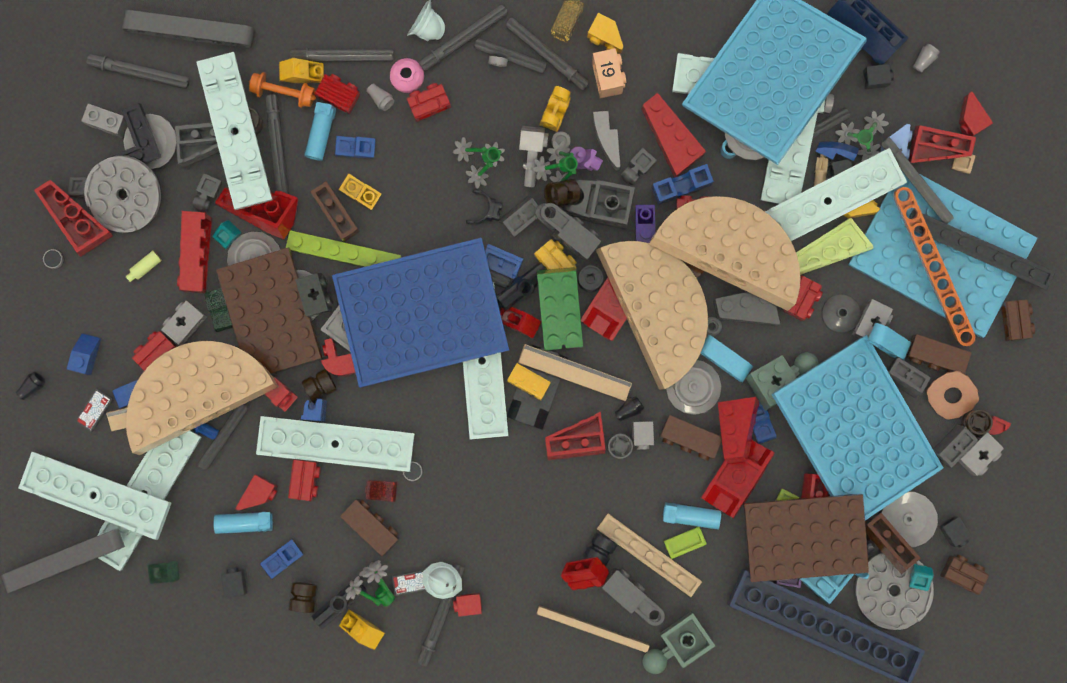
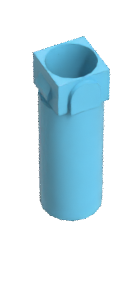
(320, 131)
(691, 515)
(243, 522)

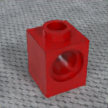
(468, 604)

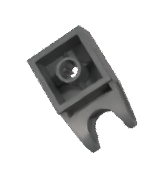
(597, 196)
(568, 230)
(631, 596)

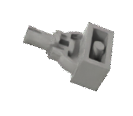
(532, 140)

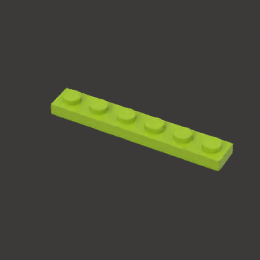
(337, 250)

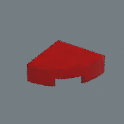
(999, 426)

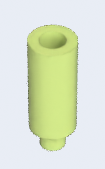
(143, 266)

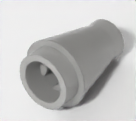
(926, 57)
(380, 97)

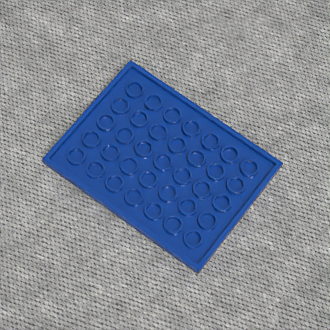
(420, 312)

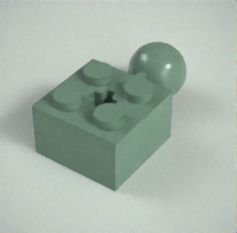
(781, 373)
(656, 660)

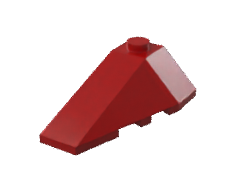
(272, 216)

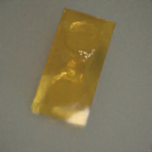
(567, 19)

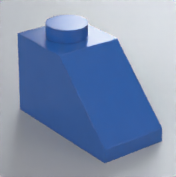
(84, 354)

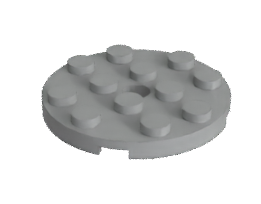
(103, 197)
(887, 610)

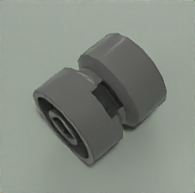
(620, 446)

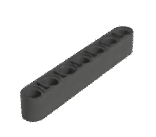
(187, 29)
(62, 561)

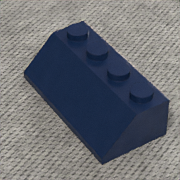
(867, 20)

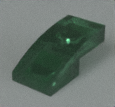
(218, 310)

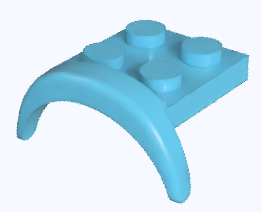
(829, 586)

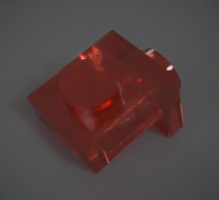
(381, 490)

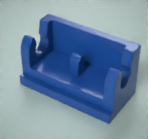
(503, 261)
(315, 412)

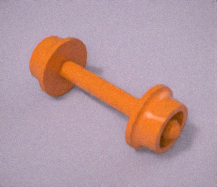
(258, 85)

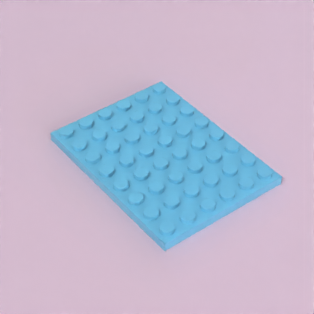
(774, 74)
(977, 284)
(858, 428)

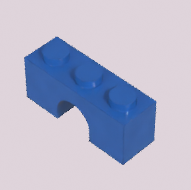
(682, 185)

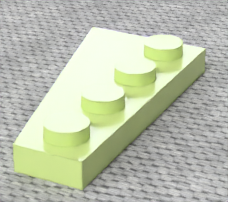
(838, 244)

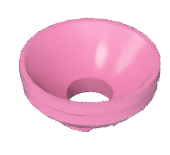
(410, 84)

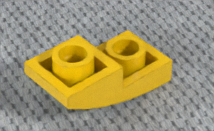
(359, 191)

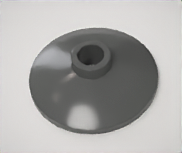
(834, 320)

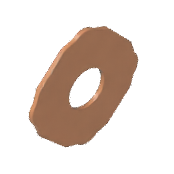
(952, 410)

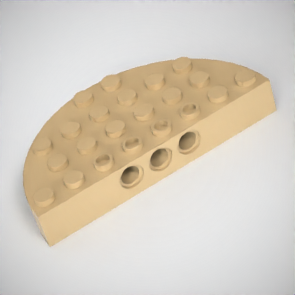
(735, 245)
(660, 305)
(190, 389)

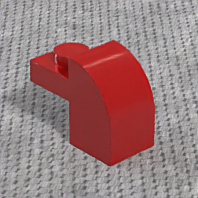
(336, 364)
(281, 396)

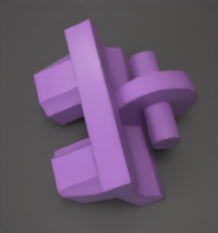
(586, 158)

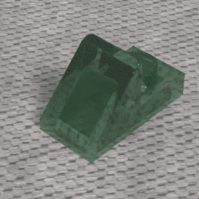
(163, 572)

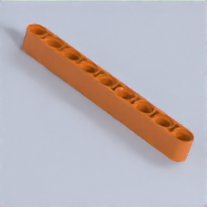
(941, 273)

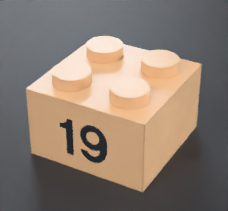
(607, 73)

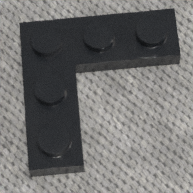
(145, 144)

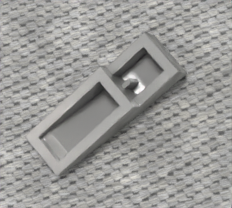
(607, 138)

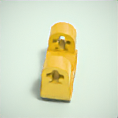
(556, 108)

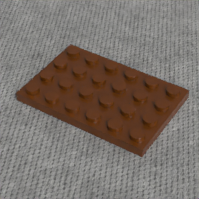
(269, 311)
(806, 537)

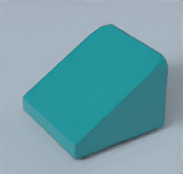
(226, 233)
(921, 577)

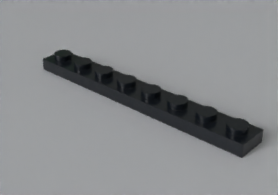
(986, 252)

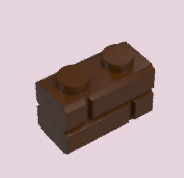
(1017, 320)
(965, 575)

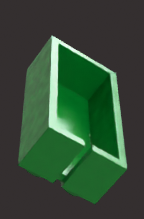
(559, 308)

